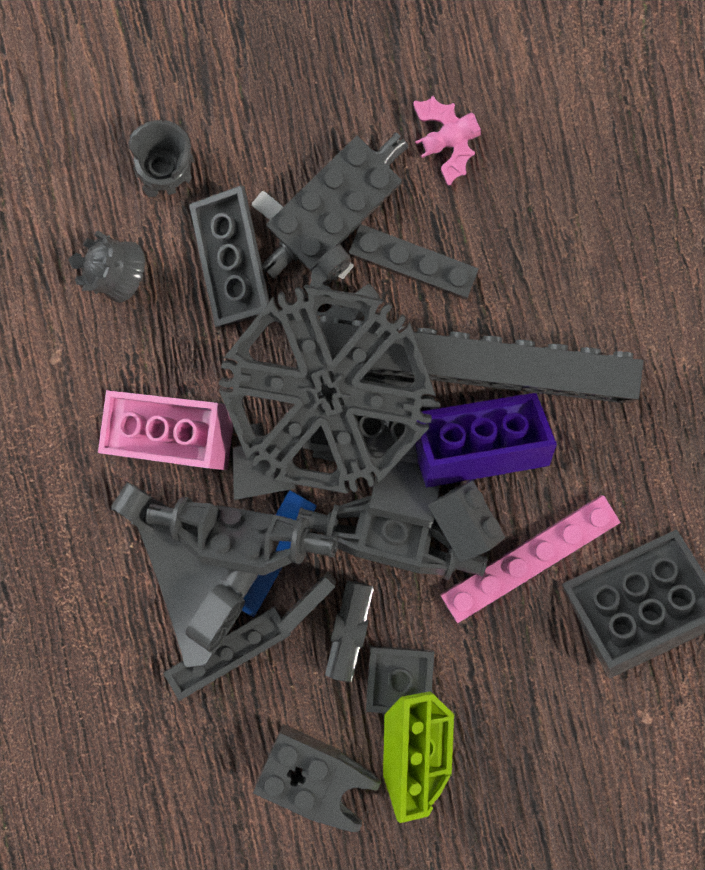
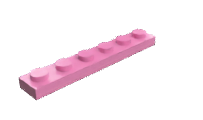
(530, 558)

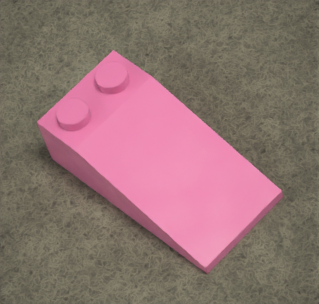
(166, 430)

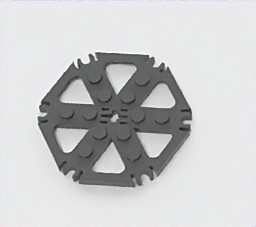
(296, 387)

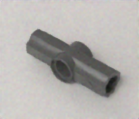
(349, 631)

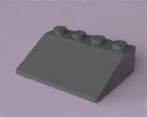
(640, 603)

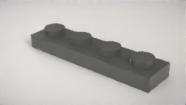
(413, 261)
(233, 651)

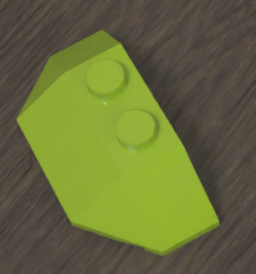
(417, 754)

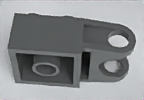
(323, 779)

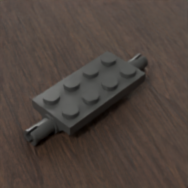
(333, 203)

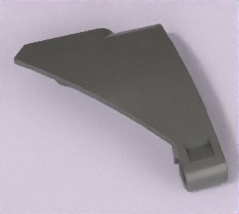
(198, 596)

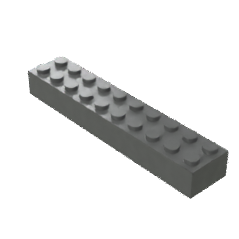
(506, 366)

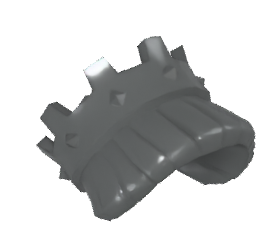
(161, 156)
(110, 267)

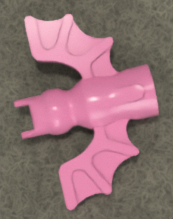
(453, 134)

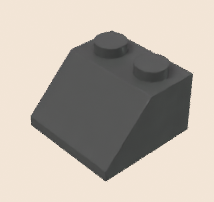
(466, 521)

